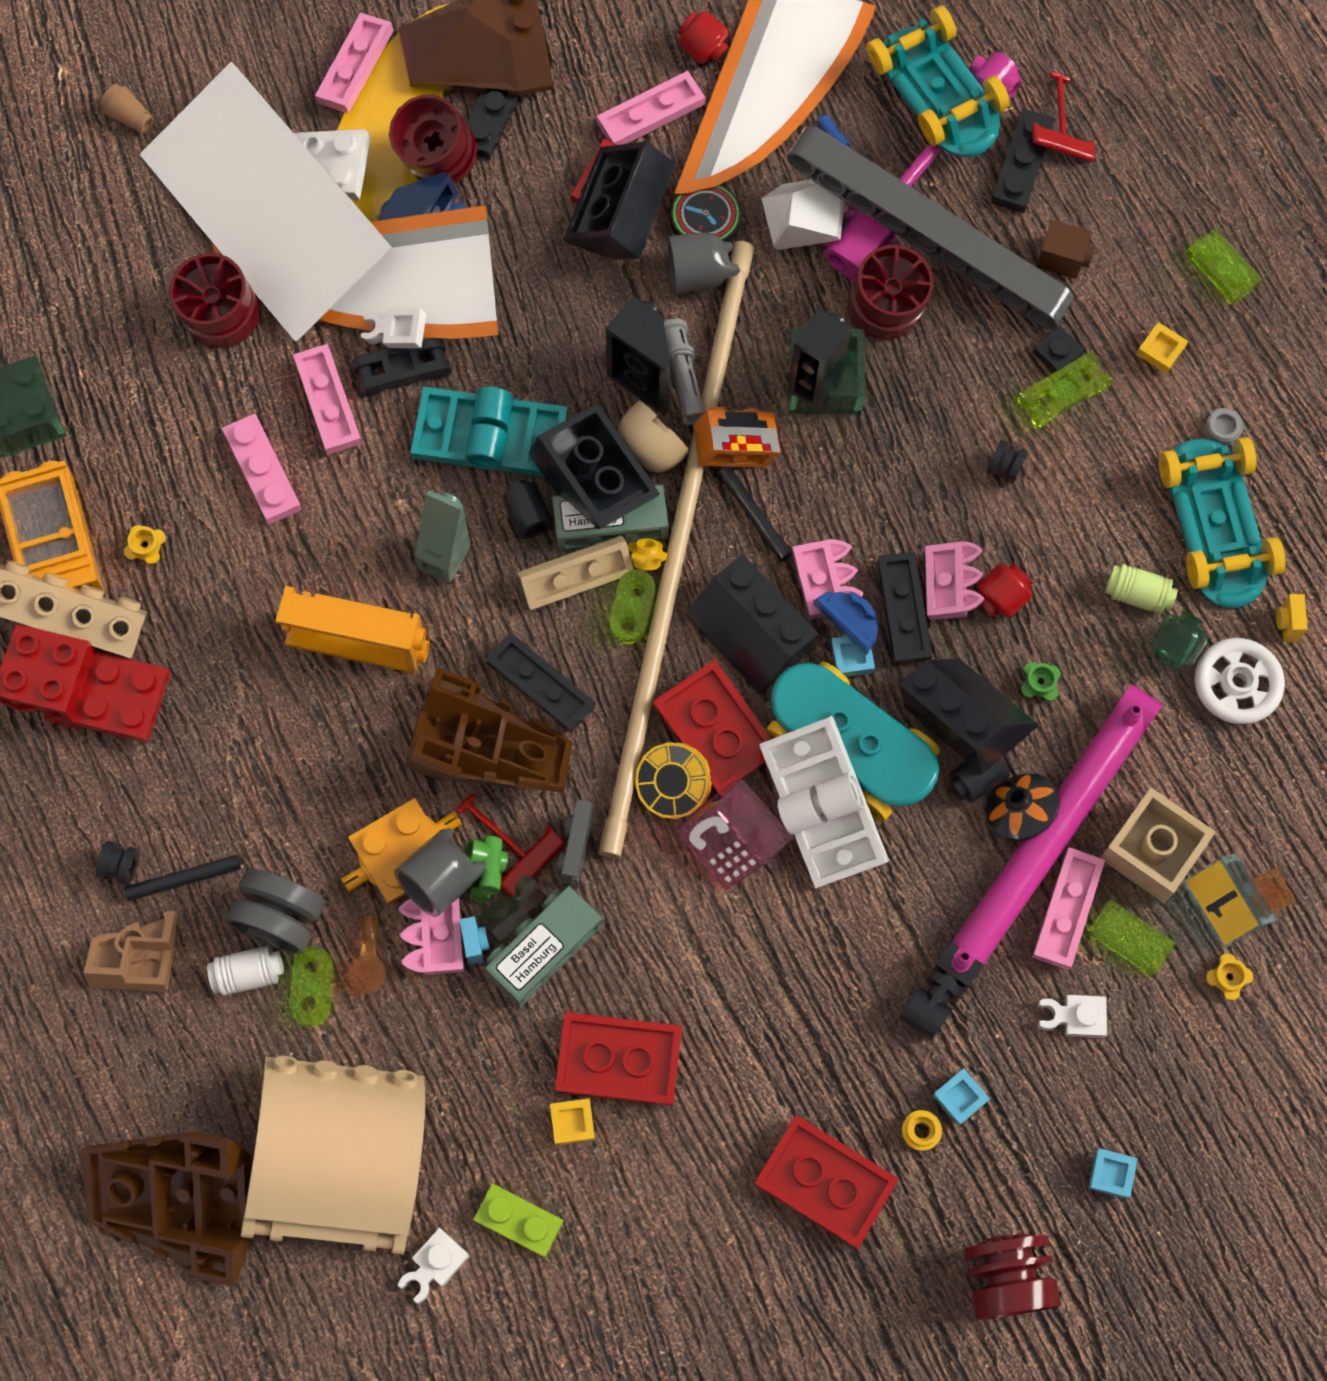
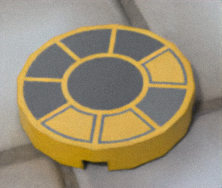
(673, 780)

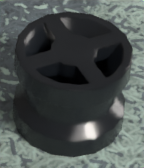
(1007, 462)
(117, 862)

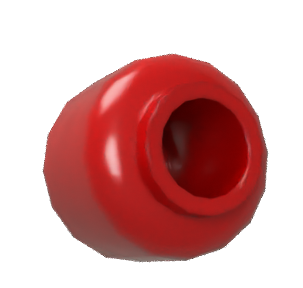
(703, 37)
(1005, 590)

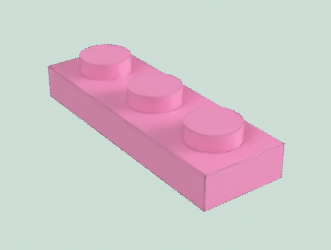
(354, 63)
(651, 109)
(327, 399)
(261, 469)
(1068, 908)

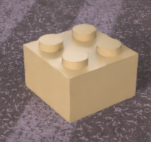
(1158, 845)

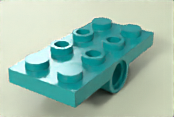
(481, 429)

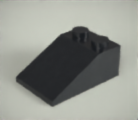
(592, 467)

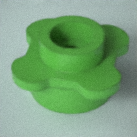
(1043, 671)

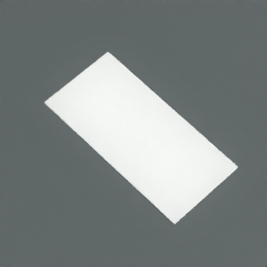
(265, 201)

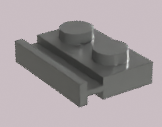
(577, 830)

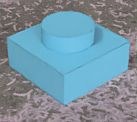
(850, 658)
(474, 940)
(961, 1097)
(1112, 1173)

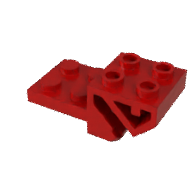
(80, 684)

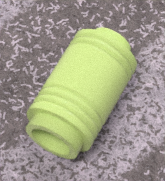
(1141, 589)

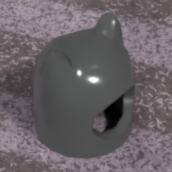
(699, 262)
(439, 871)

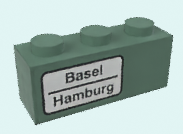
(576, 532)
(543, 945)

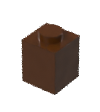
(1065, 249)

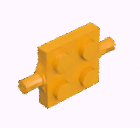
(389, 843)

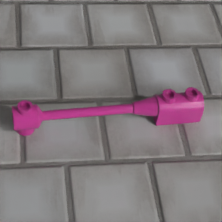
(865, 234)

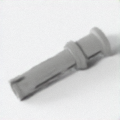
(681, 366)

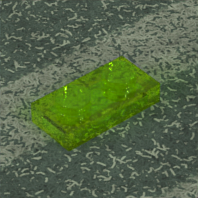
(1224, 266)
(1131, 938)

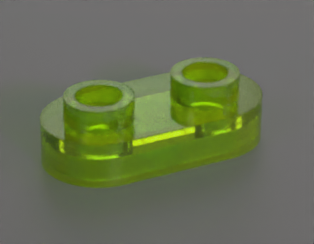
(631, 608)
(312, 986)

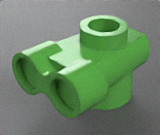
(491, 854)

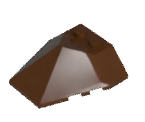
(479, 47)
(482, 742)
(174, 1196)

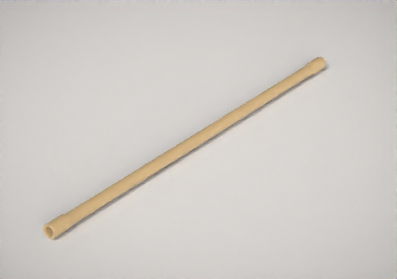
(616, 822)

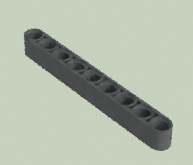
(930, 227)

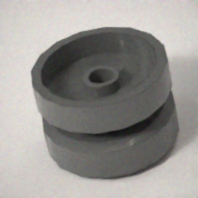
(275, 911)

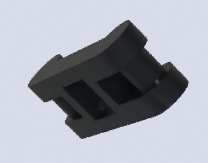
(401, 366)

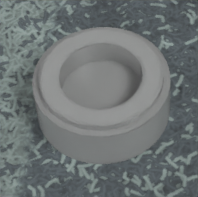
(1223, 426)

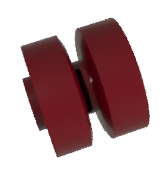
(890, 292)
(214, 300)

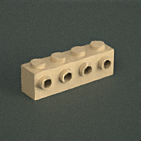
(68, 611)

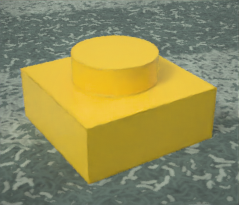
(1162, 348)
(1292, 618)
(572, 1122)

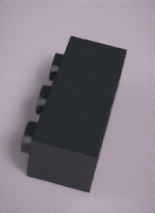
(819, 358)

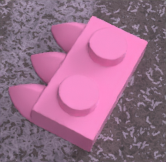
(820, 573)
(948, 578)
(439, 938)

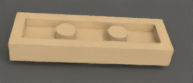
(575, 572)

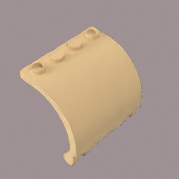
(336, 1154)

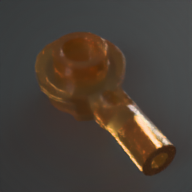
(367, 972)

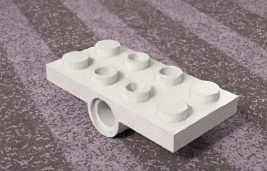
(341, 155)
(823, 802)

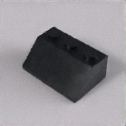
(620, 200)
(639, 353)
(752, 624)
(965, 711)

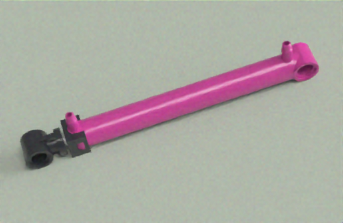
(1030, 864)

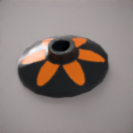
(1030, 815)

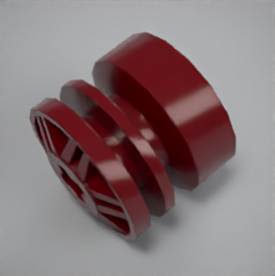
(433, 138)
(1011, 1276)

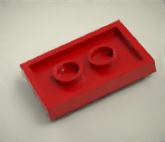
(716, 722)
(618, 1059)
(826, 1182)

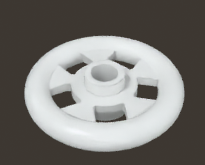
(1227, 708)

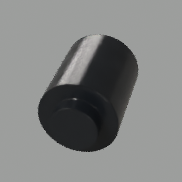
(527, 509)
(971, 785)

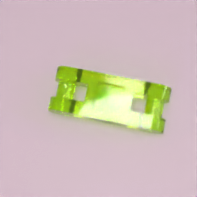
(1064, 389)

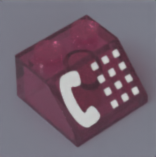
(734, 834)

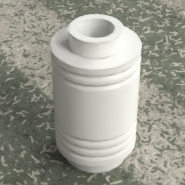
(245, 970)

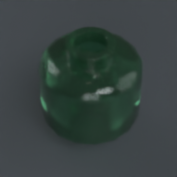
(1179, 640)

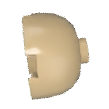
(650, 440)

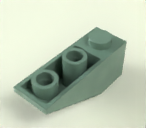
(442, 536)

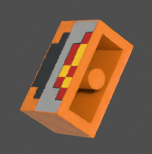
(736, 438)

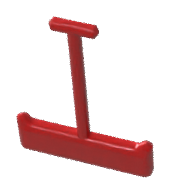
(1060, 141)
(530, 862)

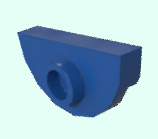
(851, 616)

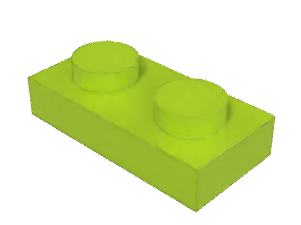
(518, 1220)

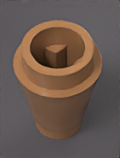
(126, 108)

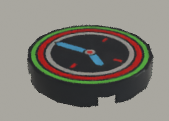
(708, 211)

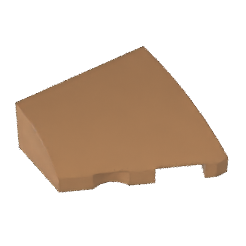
(133, 957)

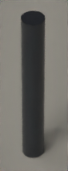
(755, 514)
(182, 877)

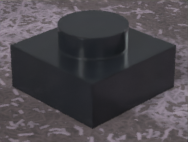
(1058, 350)

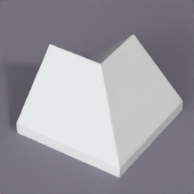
(803, 215)

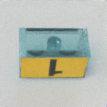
(1229, 900)

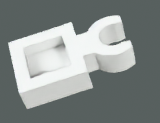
(399, 330)
(1081, 1016)
(437, 1261)

